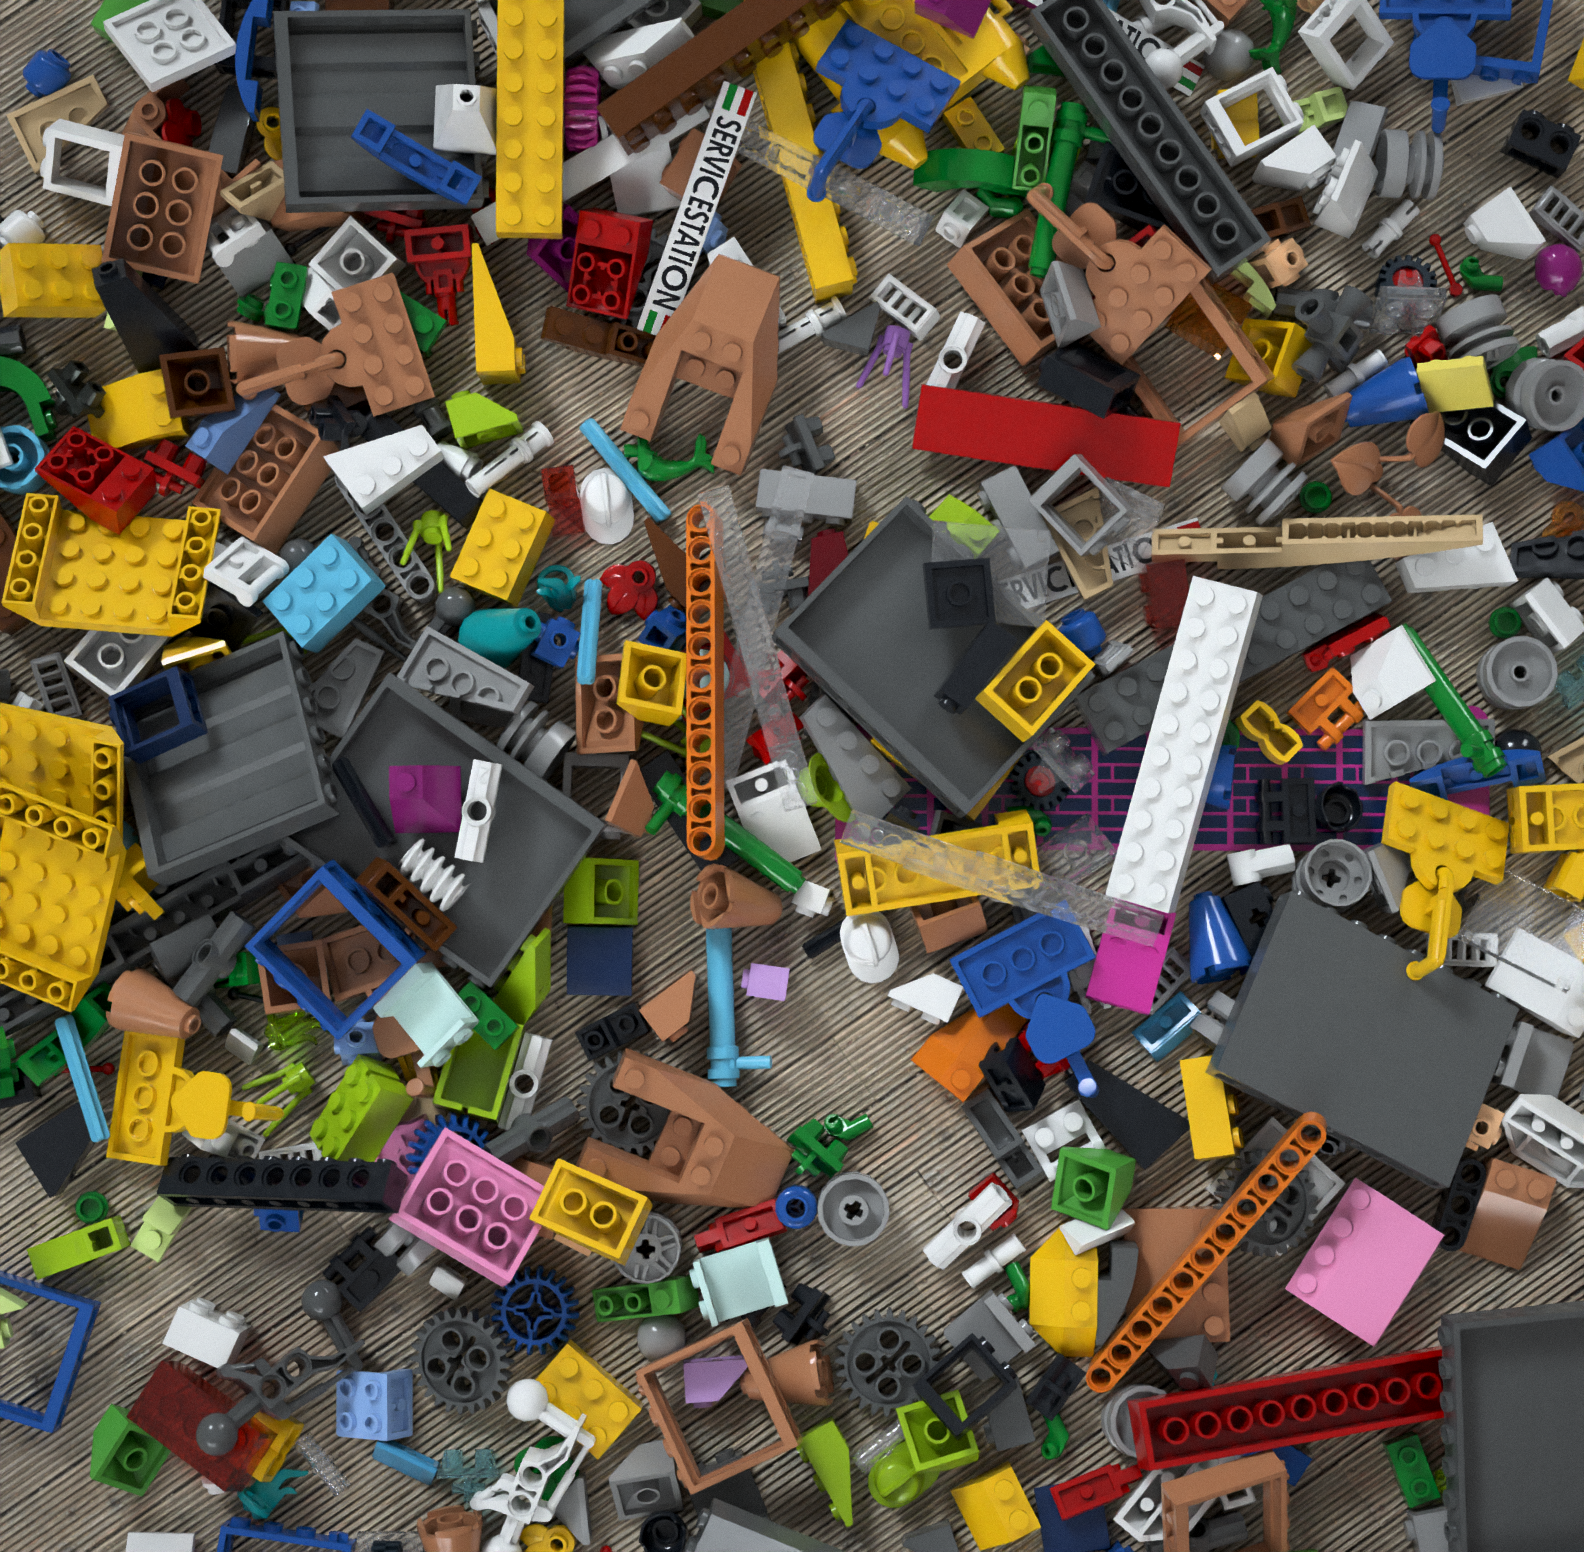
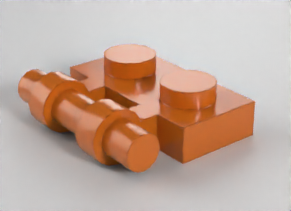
(1320, 701)

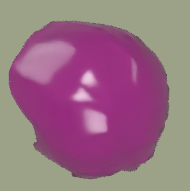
(1558, 268)

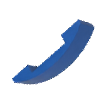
(257, 14)
(414, 160)
(1458, 775)

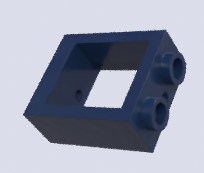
(187, 705)

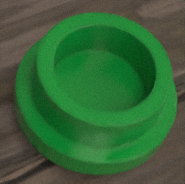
(251, 307)
(1315, 497)
(1504, 622)
(92, 1207)

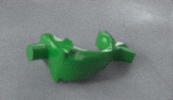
(1283, 17)
(656, 469)

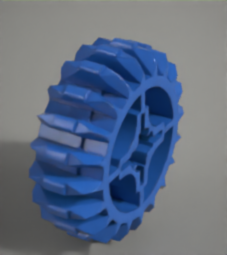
(426, 1140)
(551, 1311)

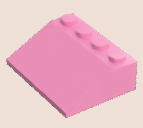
(471, 1207)
(1364, 1262)

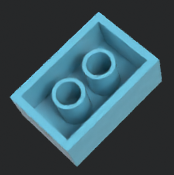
(324, 593)

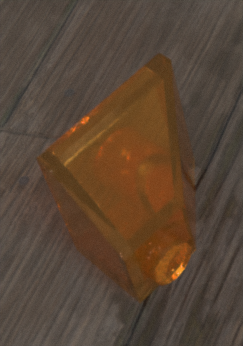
(1195, 327)

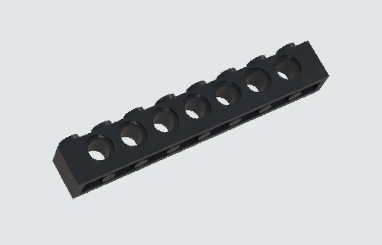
(283, 1183)

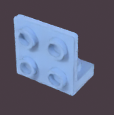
(375, 1405)

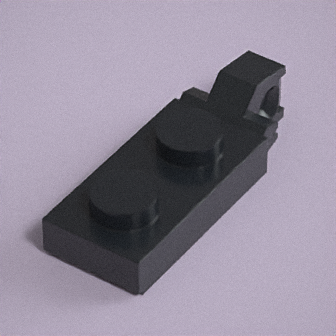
(537, 671)

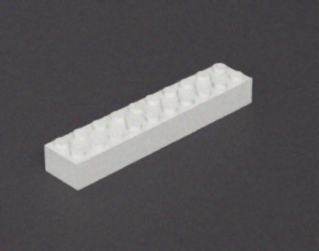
(1184, 744)

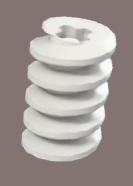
(433, 875)

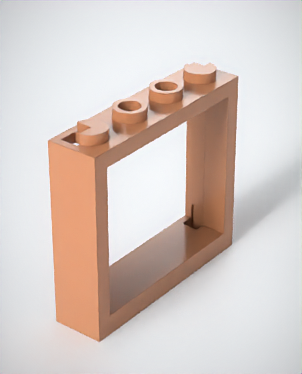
(1239, 344)
(674, 1441)
(1222, 1480)

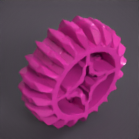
(580, 109)

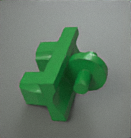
(812, 1154)

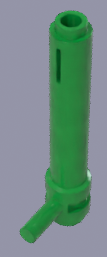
(1066, 140)
(1474, 740)
(673, 795)

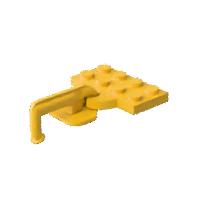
(1445, 851)
(163, 1099)

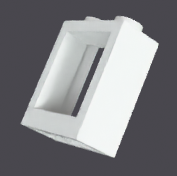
(1321, 28)
(1226, 134)
(86, 136)

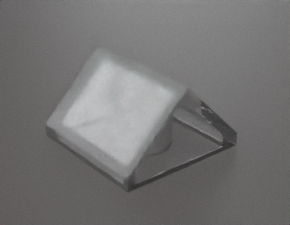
(1076, 851)

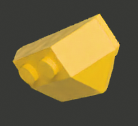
(1064, 1296)

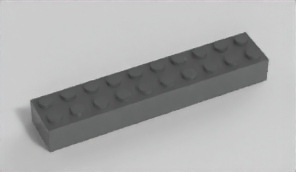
(1150, 133)
(1285, 625)

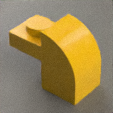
(136, 886)

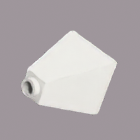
(465, 119)

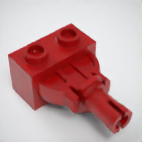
(441, 257)

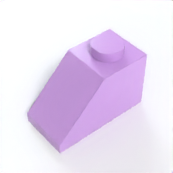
(766, 981)
(710, 1378)

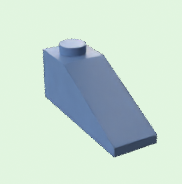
(226, 434)

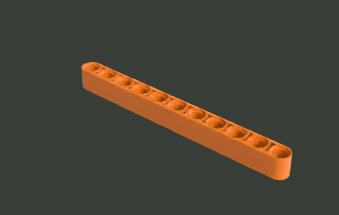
(709, 696)
(1209, 1238)

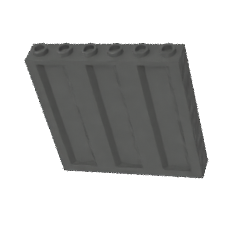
(360, 60)
(243, 781)

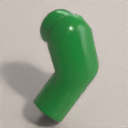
(1000, 207)
(1476, 279)
(1041, 822)
(846, 1129)
(1020, 1284)
(1055, 1439)

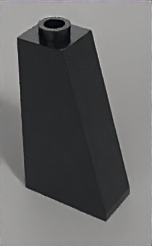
(141, 316)
(1130, 1116)

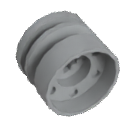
(1414, 164)
(1478, 330)
(1264, 482)
(535, 744)
(1343, 866)
(666, 1238)

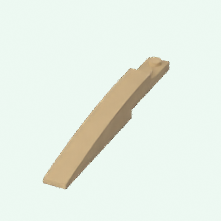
(1318, 540)

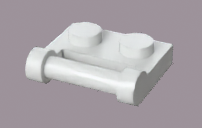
(241, 230)
(239, 563)
(1059, 1130)

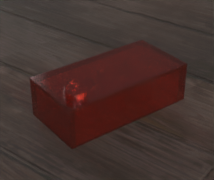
(171, 1411)

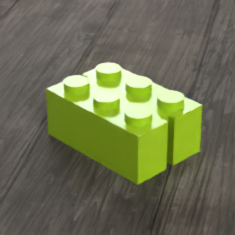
(478, 1077)
(361, 1112)

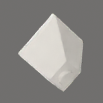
(1504, 227)
(1388, 672)

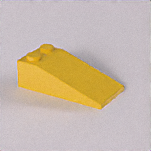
(495, 345)

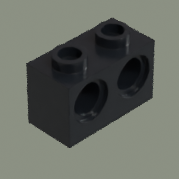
(1538, 152)

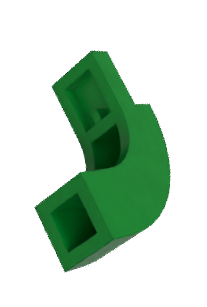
(967, 169)
(34, 391)
(48, 1056)

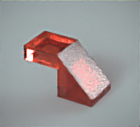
(563, 500)

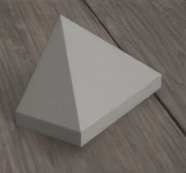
(574, 1510)

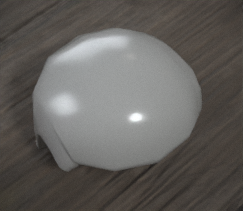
(1229, 55)
(660, 1336)

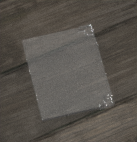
(1016, 563)
(1528, 930)

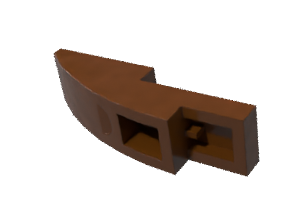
(1283, 217)
(596, 337)

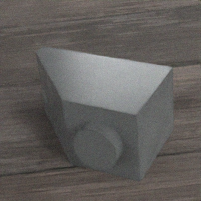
(1186, 1360)
(1009, 1422)

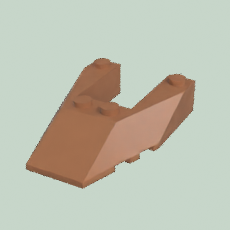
(722, 342)
(707, 1147)

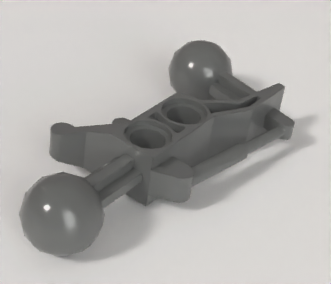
(451, 605)
(321, 1302)

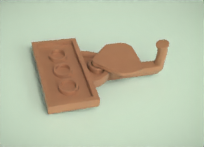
(1145, 279)
(377, 348)
(358, 967)

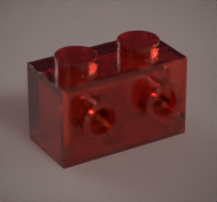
(1165, 592)

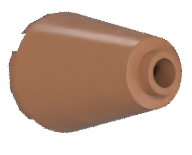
(254, 349)
(732, 900)
(150, 1007)
(801, 1375)
(451, 1530)

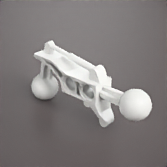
(1169, 63)
(527, 1402)

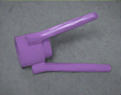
(895, 342)

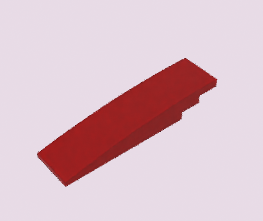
(1044, 434)

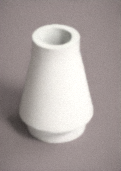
(460, 461)

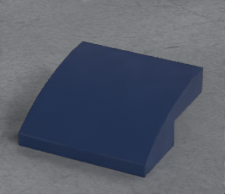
(599, 960)
(1078, 1534)

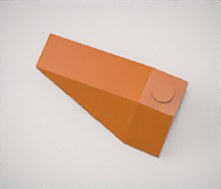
(956, 1049)

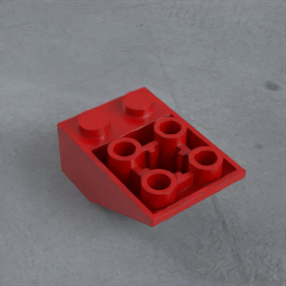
(608, 261)
(98, 479)

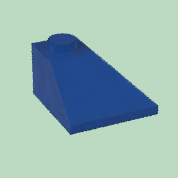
(1562, 458)

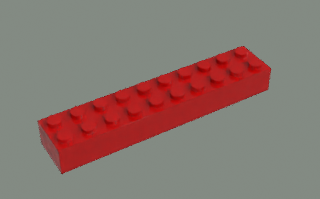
(1286, 1409)

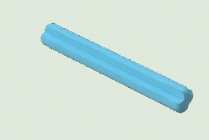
(625, 470)
(589, 632)
(82, 1078)

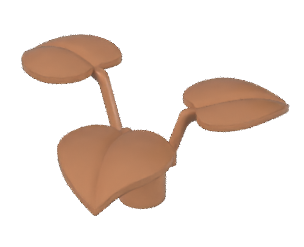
(1361, 466)

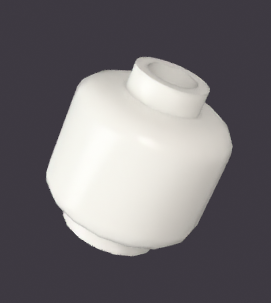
(21, 228)

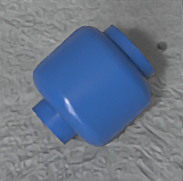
(46, 73)
(1083, 631)
(785, 1211)

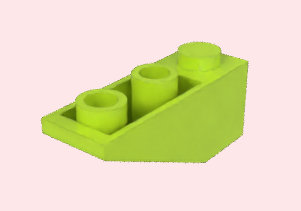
(529, 979)
(78, 1247)
(829, 1456)

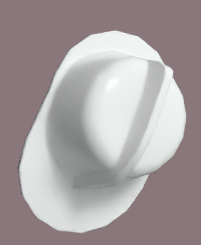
(606, 506)
(869, 946)

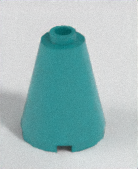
(500, 633)

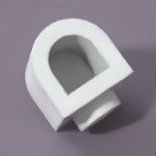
(813, 899)

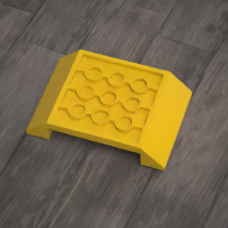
(93, 579)
(63, 761)
(54, 896)

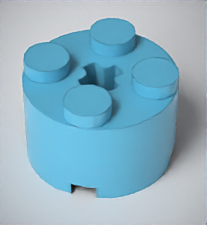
(30, 450)

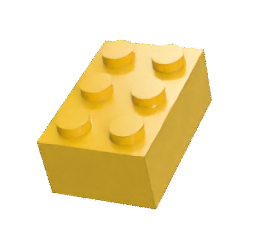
(49, 280)
(502, 548)
(1035, 681)
(1210, 1112)
(583, 1386)

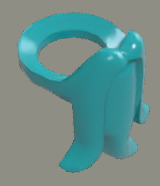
(561, 595)
(264, 1496)

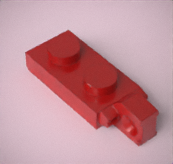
(1343, 641)
(741, 1228)
(1093, 1489)

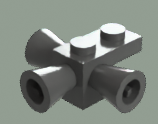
(1331, 333)

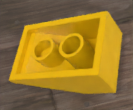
(137, 414)
(591, 1211)

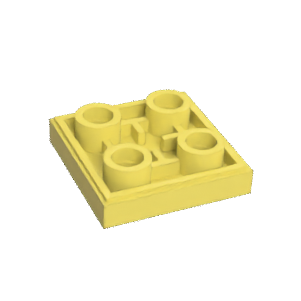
(1455, 384)

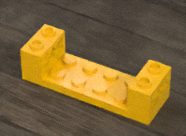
(1546, 818)
(879, 884)

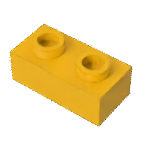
(971, 127)

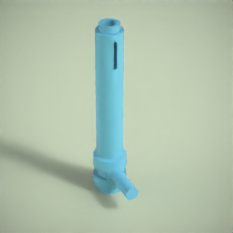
(723, 1052)

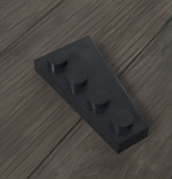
(1549, 557)

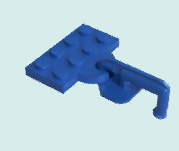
(1443, 41)
(877, 90)
(1018, 970)

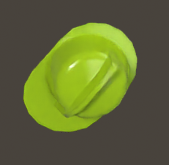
(827, 790)
(894, 1479)

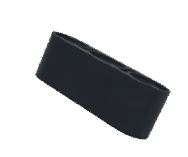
(1471, 1193)

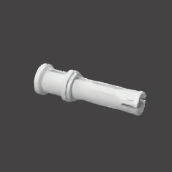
(814, 323)
(520, 451)

